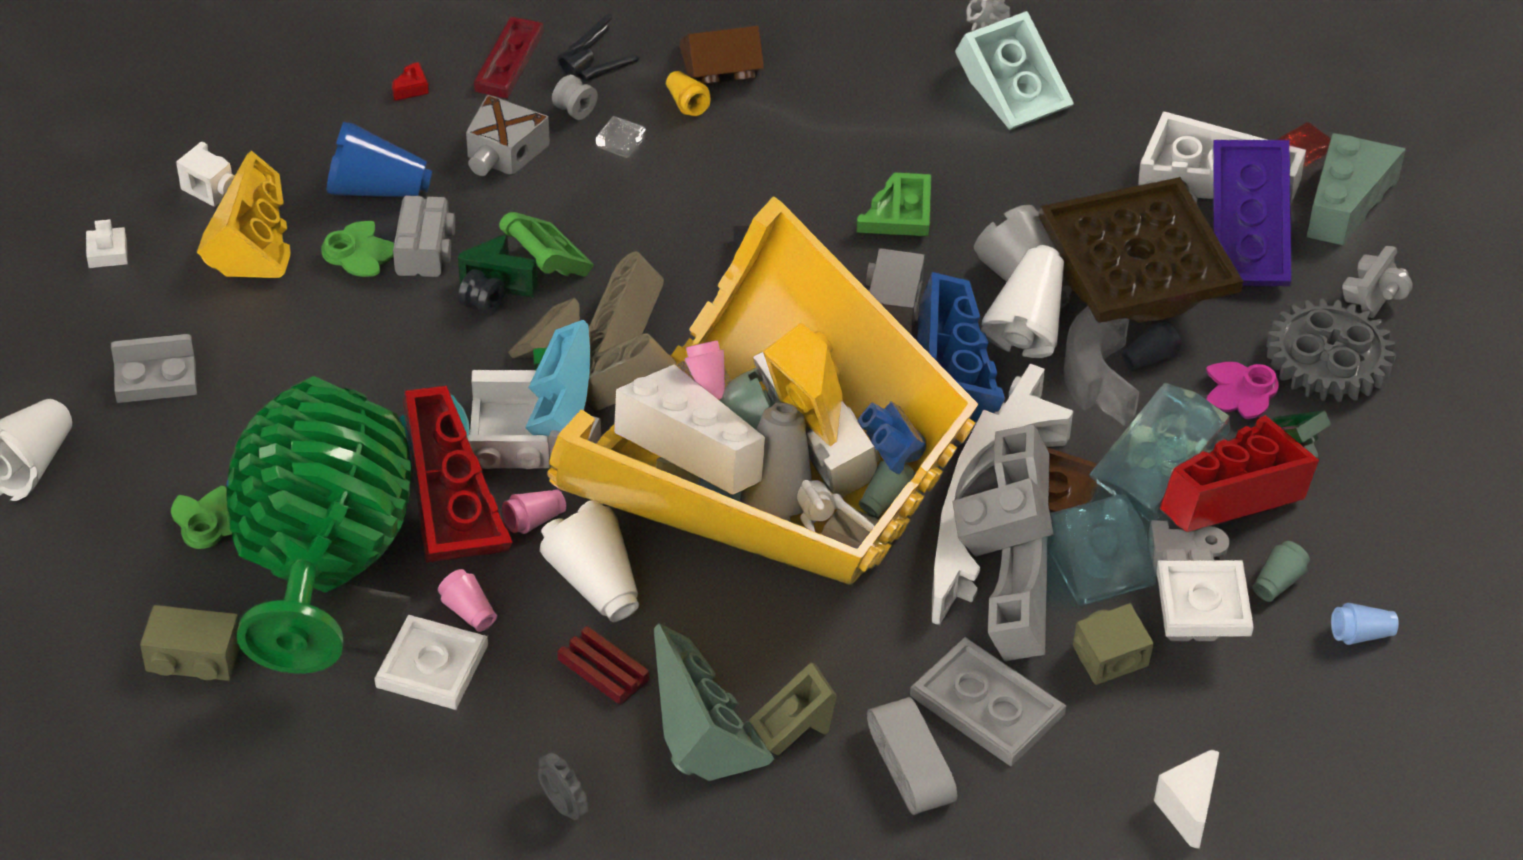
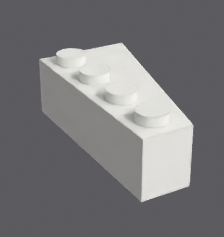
(1185, 150)
(690, 429)
(846, 463)

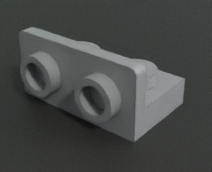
(154, 368)

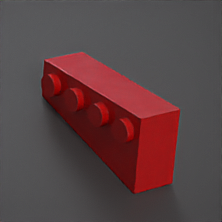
(1239, 477)
(451, 492)

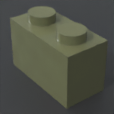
(190, 643)

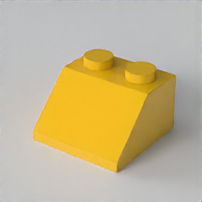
(807, 379)

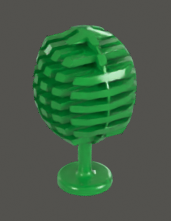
(316, 502)

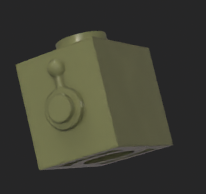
(1112, 643)

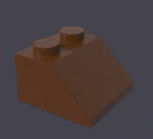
(722, 53)

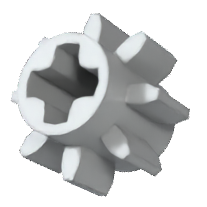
(986, 12)

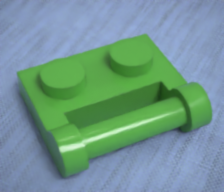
(546, 244)

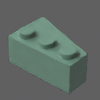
(1351, 184)

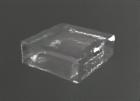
(620, 136)

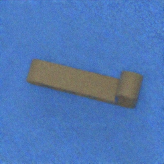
(616, 332)

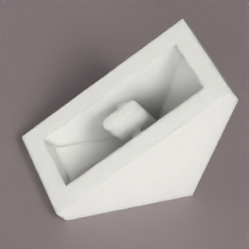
(1185, 795)

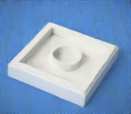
(1204, 598)
(431, 662)

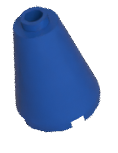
(374, 167)

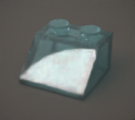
(1101, 549)

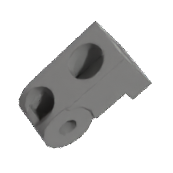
(1163, 538)

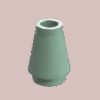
(884, 488)
(1282, 569)

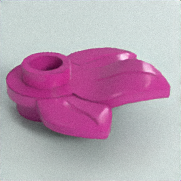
(1242, 388)

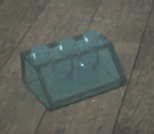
(1161, 437)

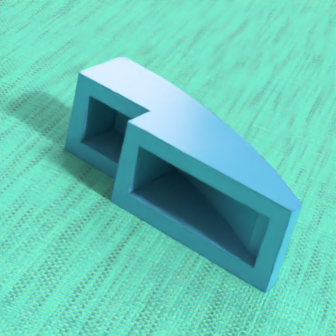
(561, 379)

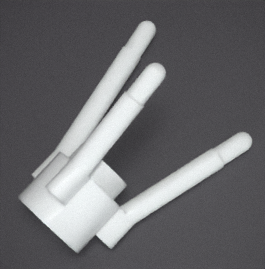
(820, 504)

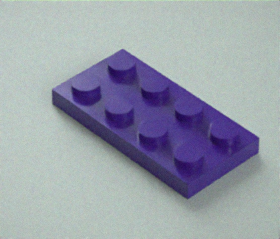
(1254, 208)

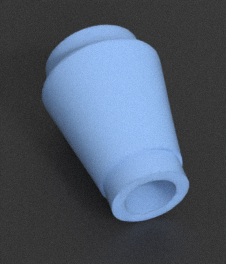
(1362, 623)

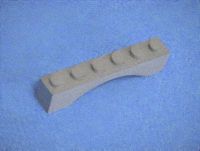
(1019, 598)

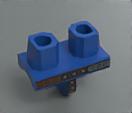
(892, 435)

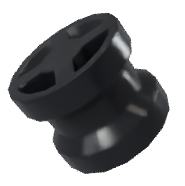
(481, 292)

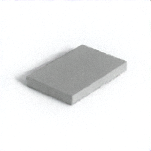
(988, 701)

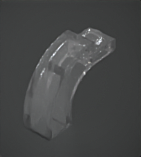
(1087, 374)

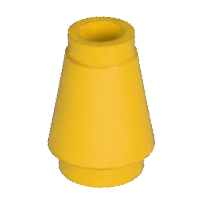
(689, 94)

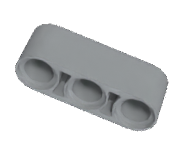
(911, 755)

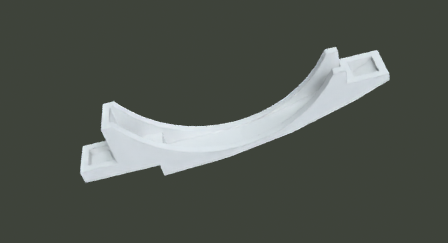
(953, 563)

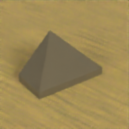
(542, 332)

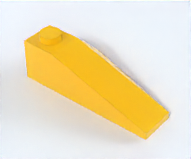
(247, 225)

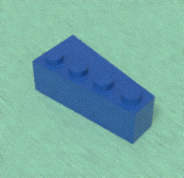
(953, 338)

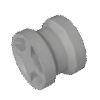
(574, 97)

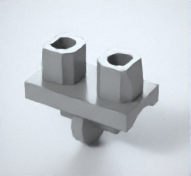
(1377, 282)

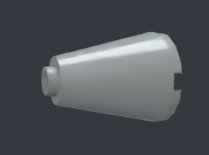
(1006, 244)
(784, 462)

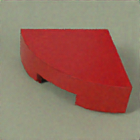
(410, 83)

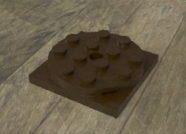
(1147, 221)

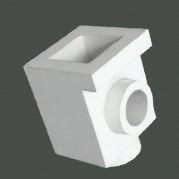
(204, 174)

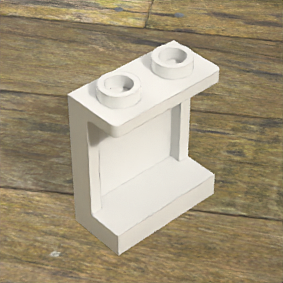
(499, 420)

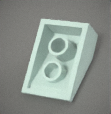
(1013, 71)

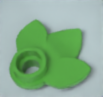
(357, 249)
(203, 520)

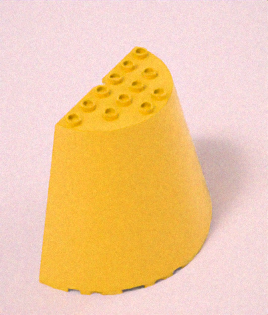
(771, 287)

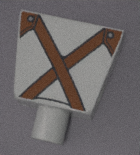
(505, 136)

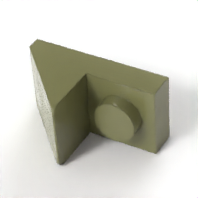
(799, 705)

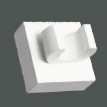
(106, 245)

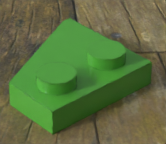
(899, 207)

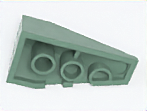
(700, 715)

